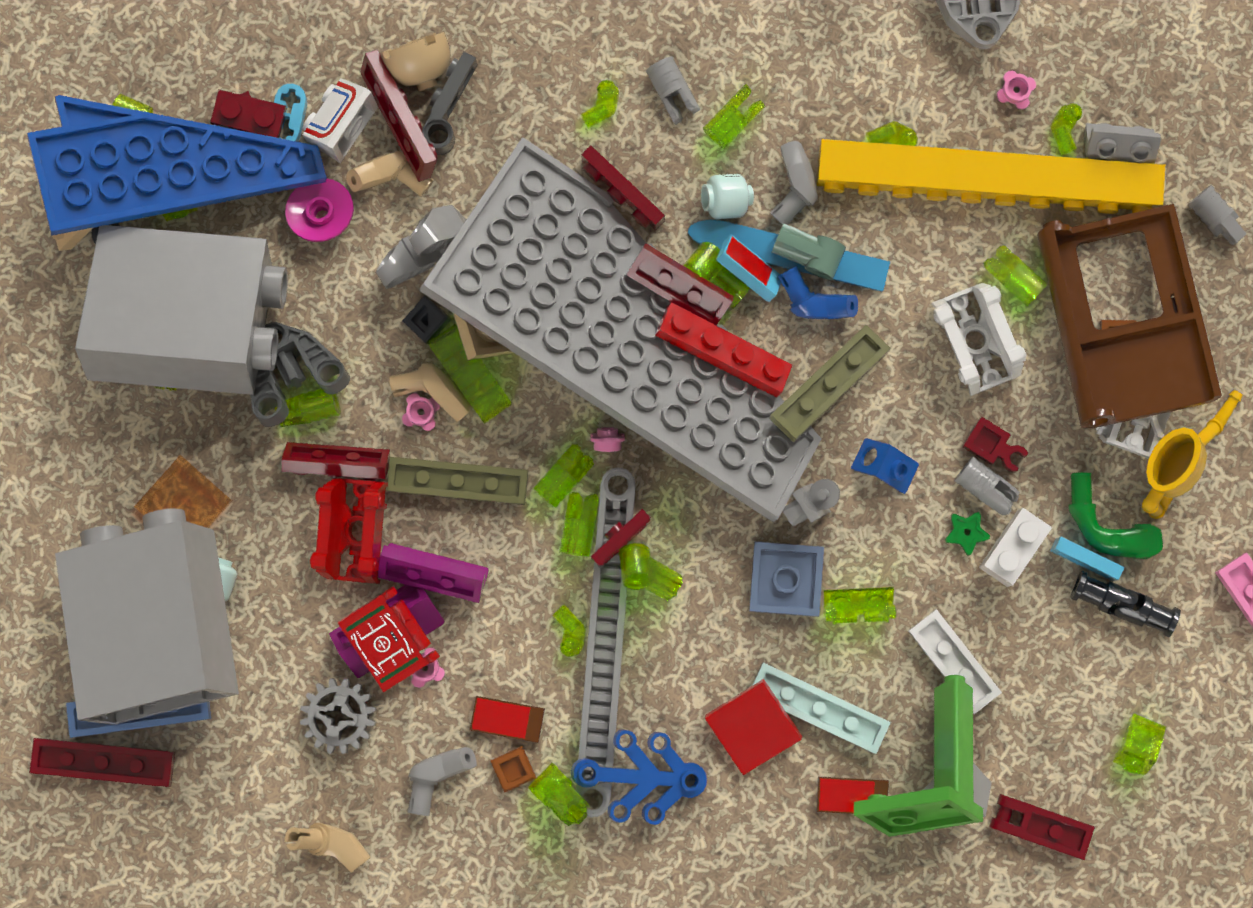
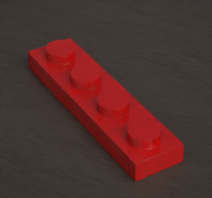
(723, 350)

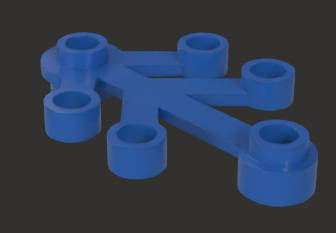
(646, 777)

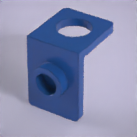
(889, 465)

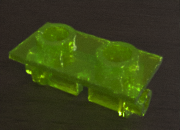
(846, 604)

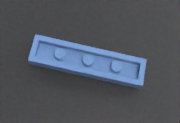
(84, 728)

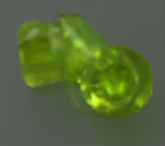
(1063, 125)
(893, 133)
(573, 632)

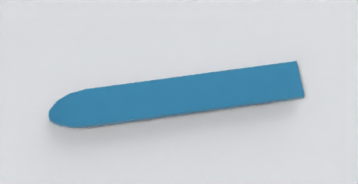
(853, 267)

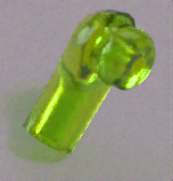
(605, 104)

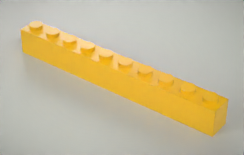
(989, 176)

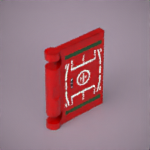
(387, 639)

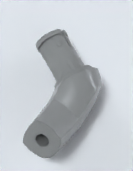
(801, 182)
(435, 770)

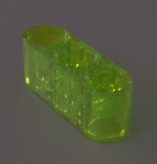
(470, 375)

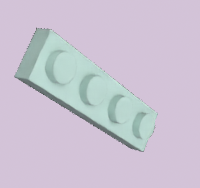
(825, 709)

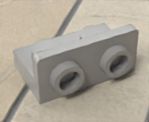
(1121, 143)

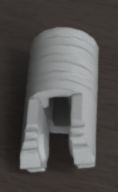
(669, 83)
(987, 486)

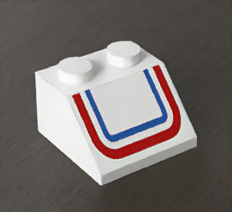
(340, 118)

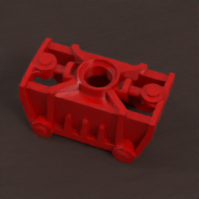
(336, 525)

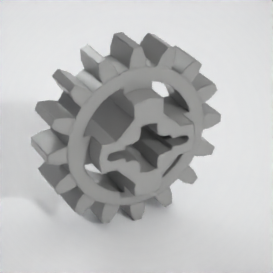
(335, 732)

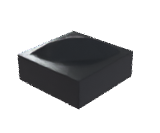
(426, 319)

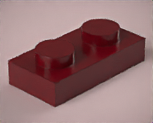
(248, 114)

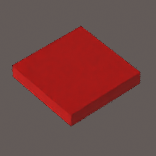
(753, 727)

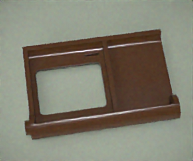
(1142, 364)

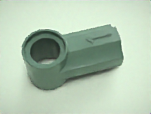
(818, 254)

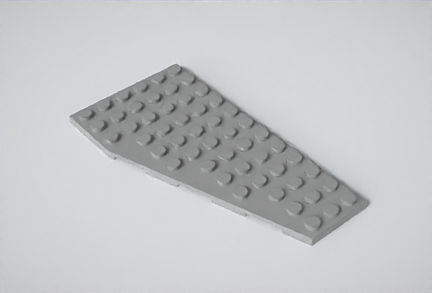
(549, 281)

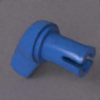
(818, 305)

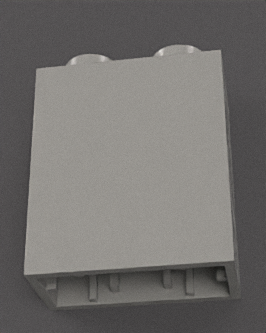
(180, 310)
(145, 619)

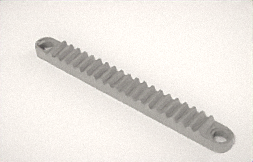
(605, 642)

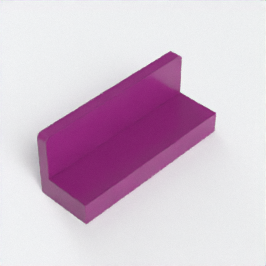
(432, 572)
(419, 605)

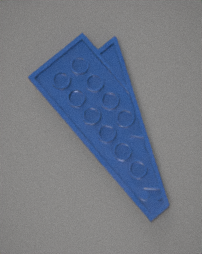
(137, 164)

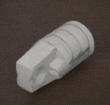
(1217, 215)

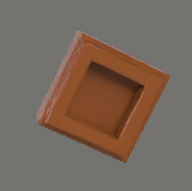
(513, 769)

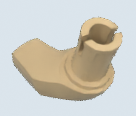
(385, 169)
(436, 384)
(328, 841)

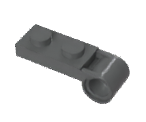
(445, 99)

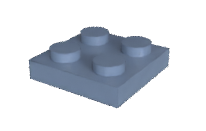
(786, 579)

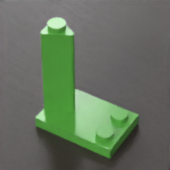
(952, 797)

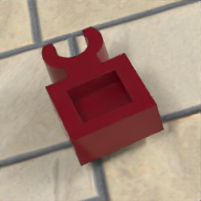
(989, 442)

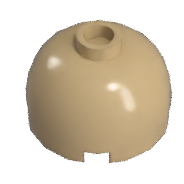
(419, 61)

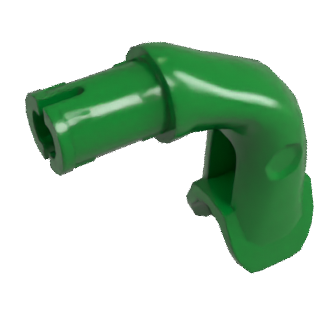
(1137, 542)

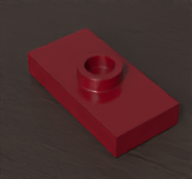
(620, 536)

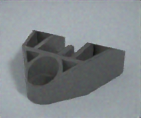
(318, 360)

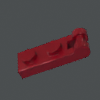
(1043, 827)

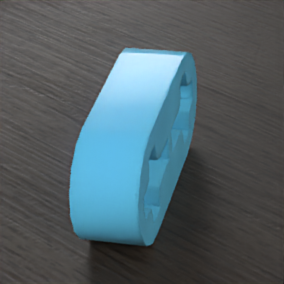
(298, 110)

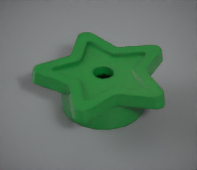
(976, 535)

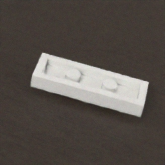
(953, 657)

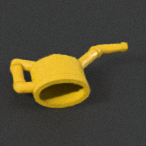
(1181, 459)

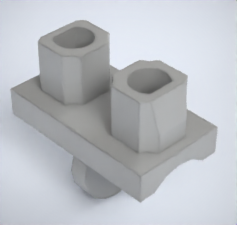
(812, 501)

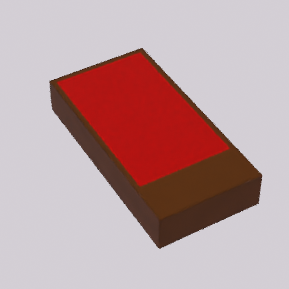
(507, 719)
(839, 794)

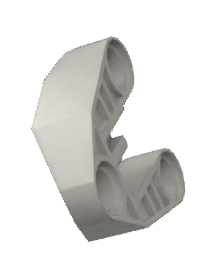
(965, 25)
(422, 248)

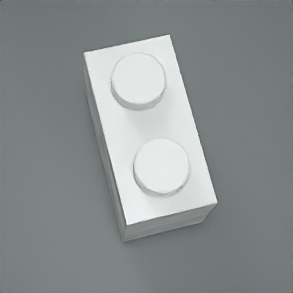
(1015, 547)

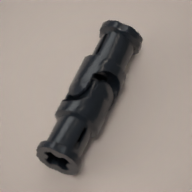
(1108, 594)

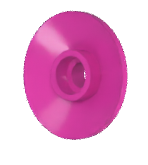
(309, 200)

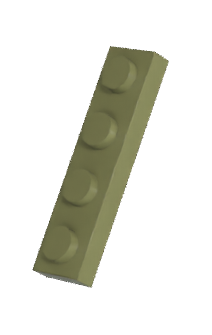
(829, 383)
(457, 480)

